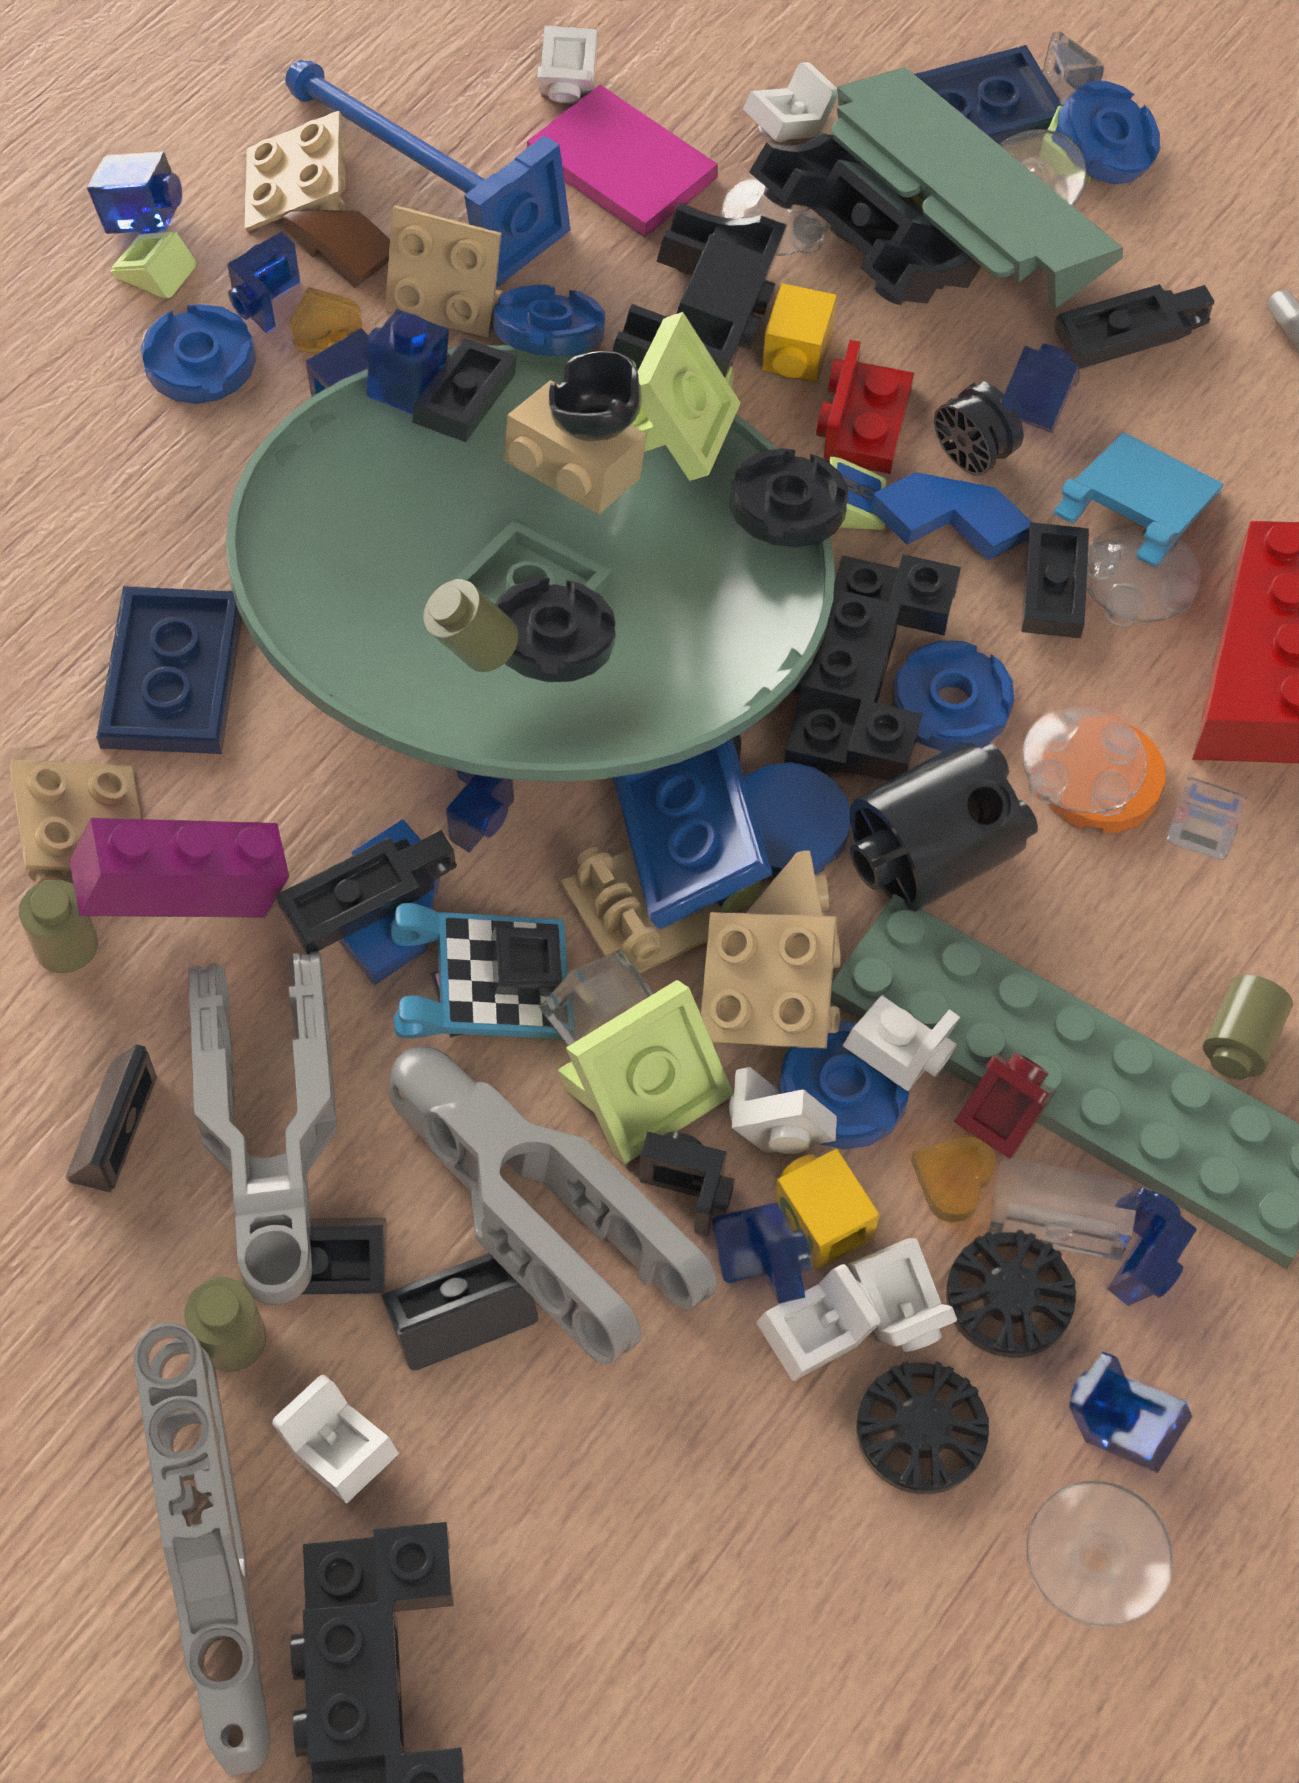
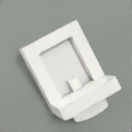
(567, 63)
(796, 110)
(775, 1120)
(903, 1296)
(822, 1325)
(333, 1439)

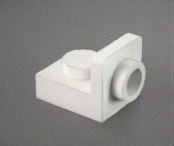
(901, 1044)

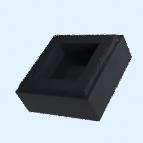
(525, 961)

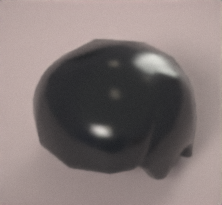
(596, 396)

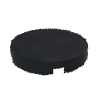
(788, 498)
(560, 629)

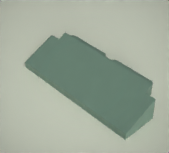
(969, 184)

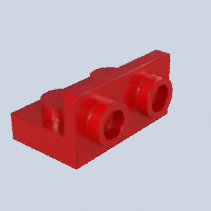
(865, 413)

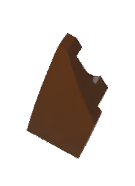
(344, 238)

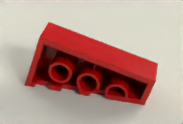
(1255, 673)

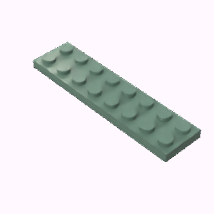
(1114, 1087)

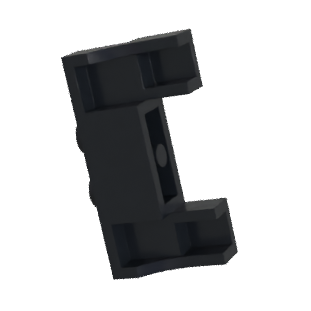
(900, 245)
(726, 286)
(838, 713)
(353, 1657)

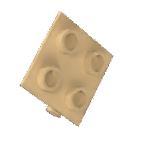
(296, 172)
(443, 271)
(57, 803)
(615, 912)
(770, 980)

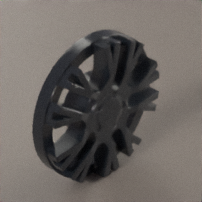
(1011, 1293)
(922, 1427)

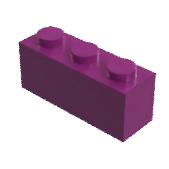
(178, 868)

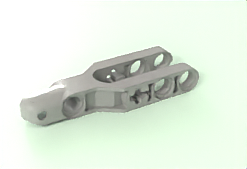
(479, 1131)
(272, 1191)
(209, 1558)

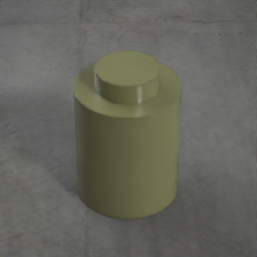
(470, 625)
(54, 928)
(1247, 1026)
(226, 1323)

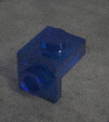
(261, 276)
(1041, 385)
(478, 809)
(760, 1244)
(1153, 1261)
(1127, 1414)

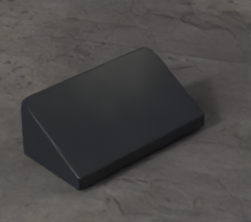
(113, 1121)
(347, 1255)
(457, 1310)

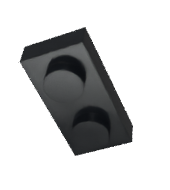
(464, 389)
(1055, 580)

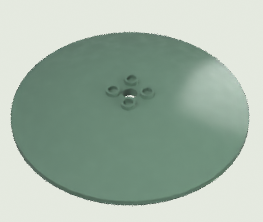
(365, 515)

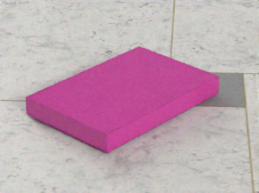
(626, 160)

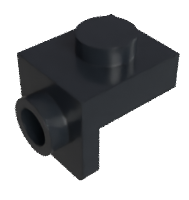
(688, 1167)

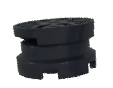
(979, 428)

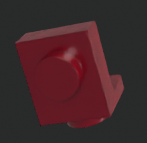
(1006, 1103)

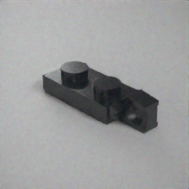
(1132, 323)
(364, 889)

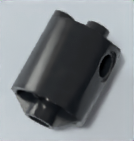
(939, 825)

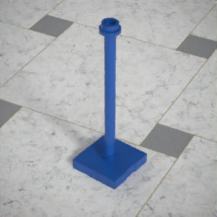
(520, 200)

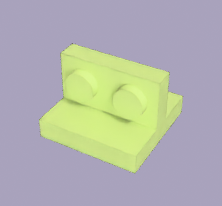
(684, 398)
(647, 1070)

